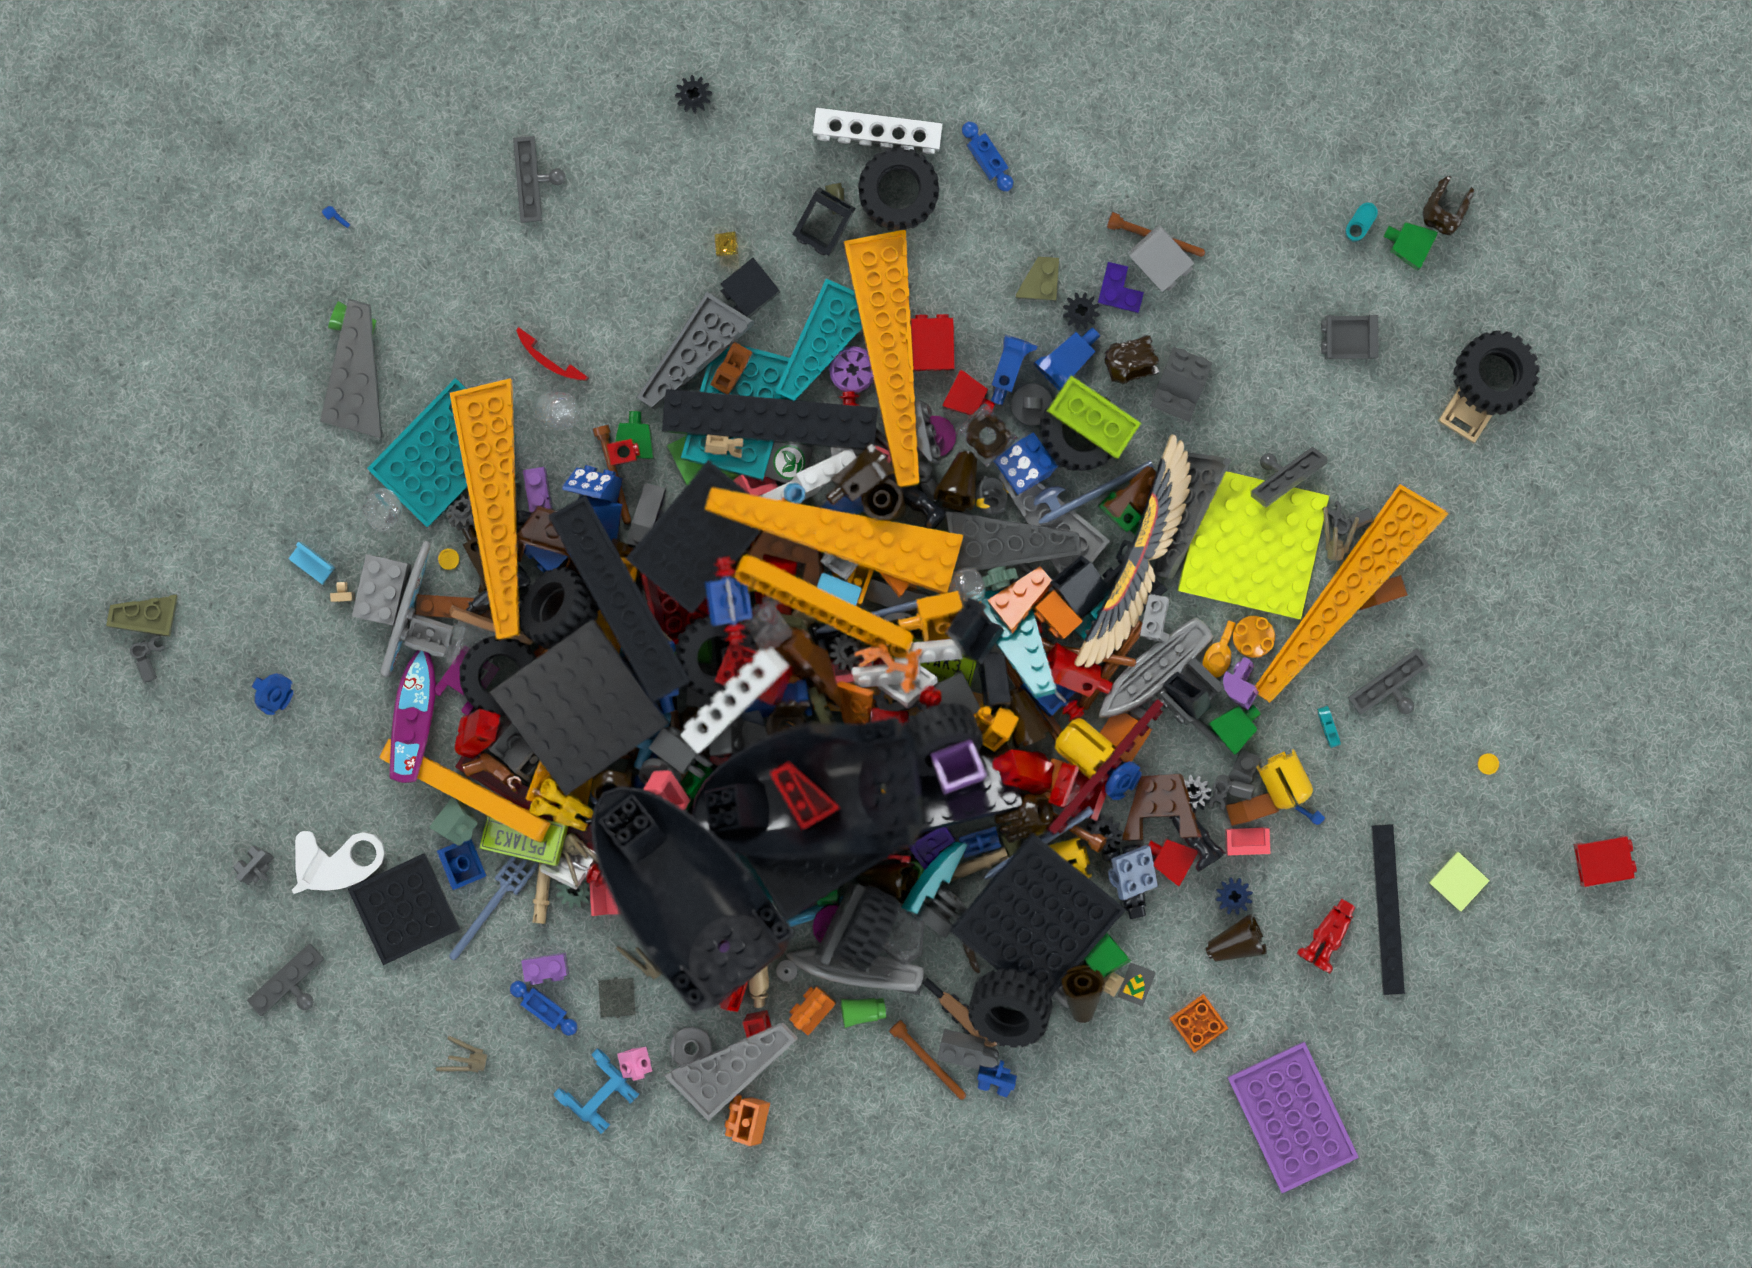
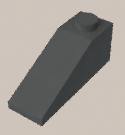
(646, 513)

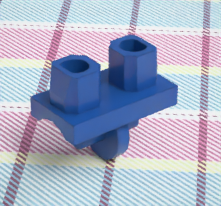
(980, 841)
(998, 1076)

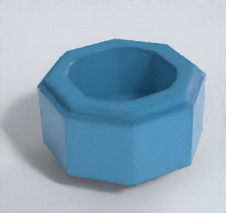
(794, 493)

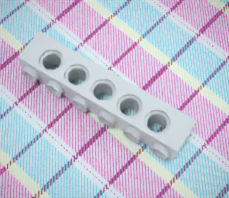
(825, 117)
(772, 667)

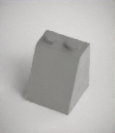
(1161, 258)

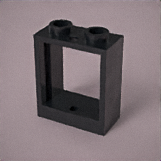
(832, 203)
(994, 682)

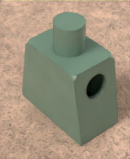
(455, 822)

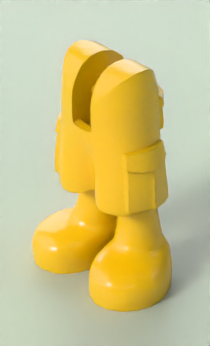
(567, 810)

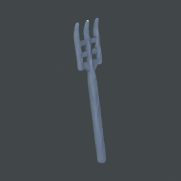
(505, 886)

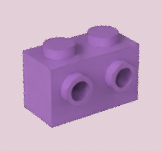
(545, 967)

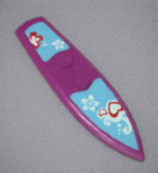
(412, 718)

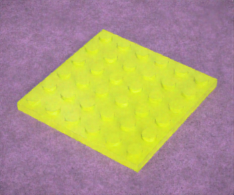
(1255, 552)

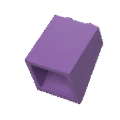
(957, 766)

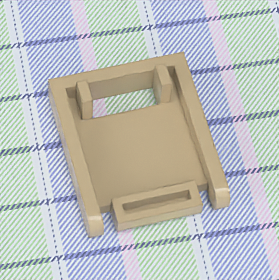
(1468, 415)

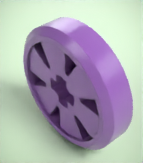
(844, 380)

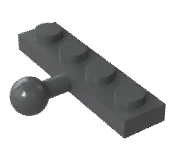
(529, 179)
(1286, 477)
(1388, 683)
(287, 980)

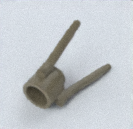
(1335, 547)
(574, 846)
(650, 968)
(475, 1061)

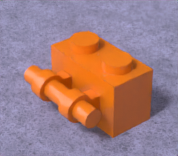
(1056, 615)
(811, 1010)
(747, 1120)

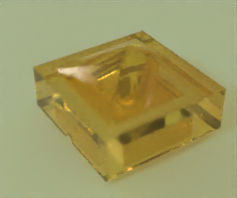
(726, 243)

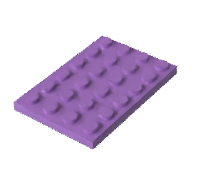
(1293, 1117)

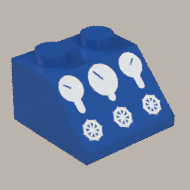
(1026, 463)
(594, 484)

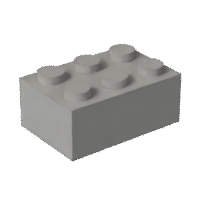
(381, 589)

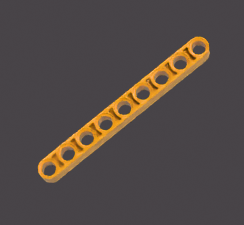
(823, 606)
(478, 797)

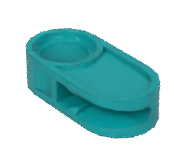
(1363, 218)
(1328, 726)

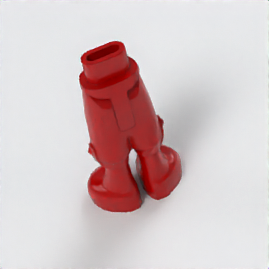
(1330, 931)

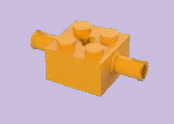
(934, 616)

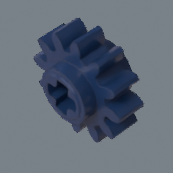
(1239, 889)

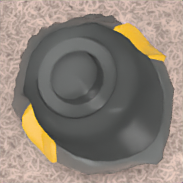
(991, 496)

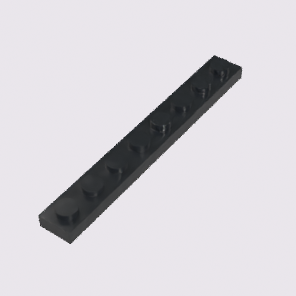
(1388, 909)

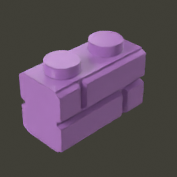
(537, 488)

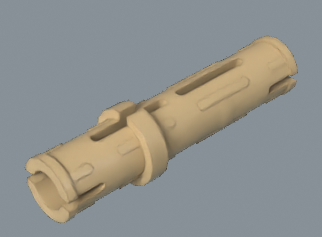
(980, 863)
(541, 898)

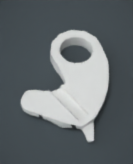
(320, 872)

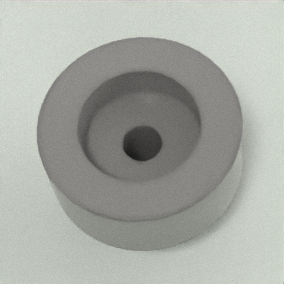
(790, 966)

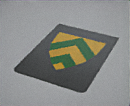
(1136, 984)

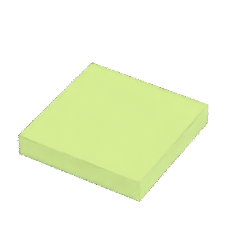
(1459, 881)

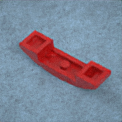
(529, 342)

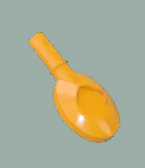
(1218, 655)

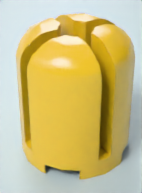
(1083, 746)
(1294, 775)
(1072, 849)

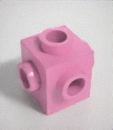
(634, 1063)

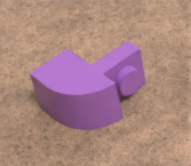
(1236, 686)

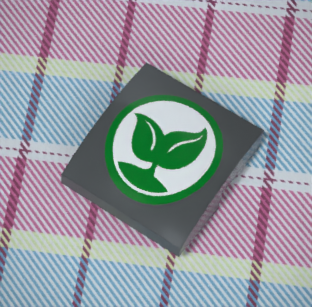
(787, 461)

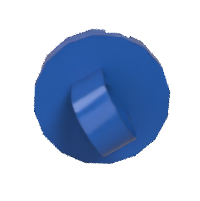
(272, 693)
(1122, 779)

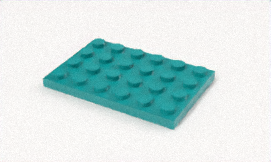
(757, 380)
(426, 460)

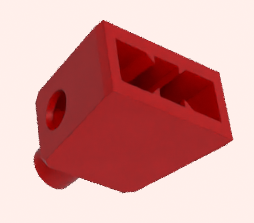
(966, 395)
(1172, 859)

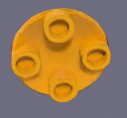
(1253, 636)

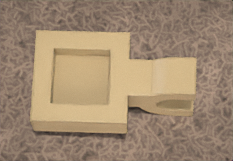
(721, 444)

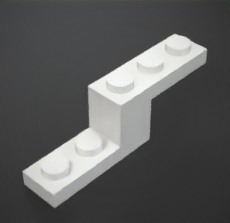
(816, 476)
(931, 651)

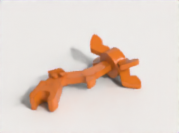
(910, 669)

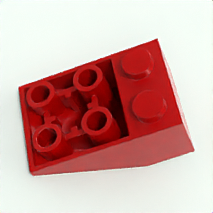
(736, 658)

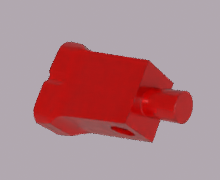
(1076, 678)
(476, 733)
(1025, 770)

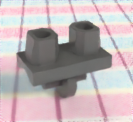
(256, 868)

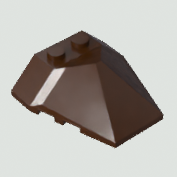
(811, 664)

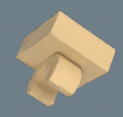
(342, 593)
(1112, 983)

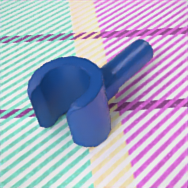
(330, 212)
(1316, 818)

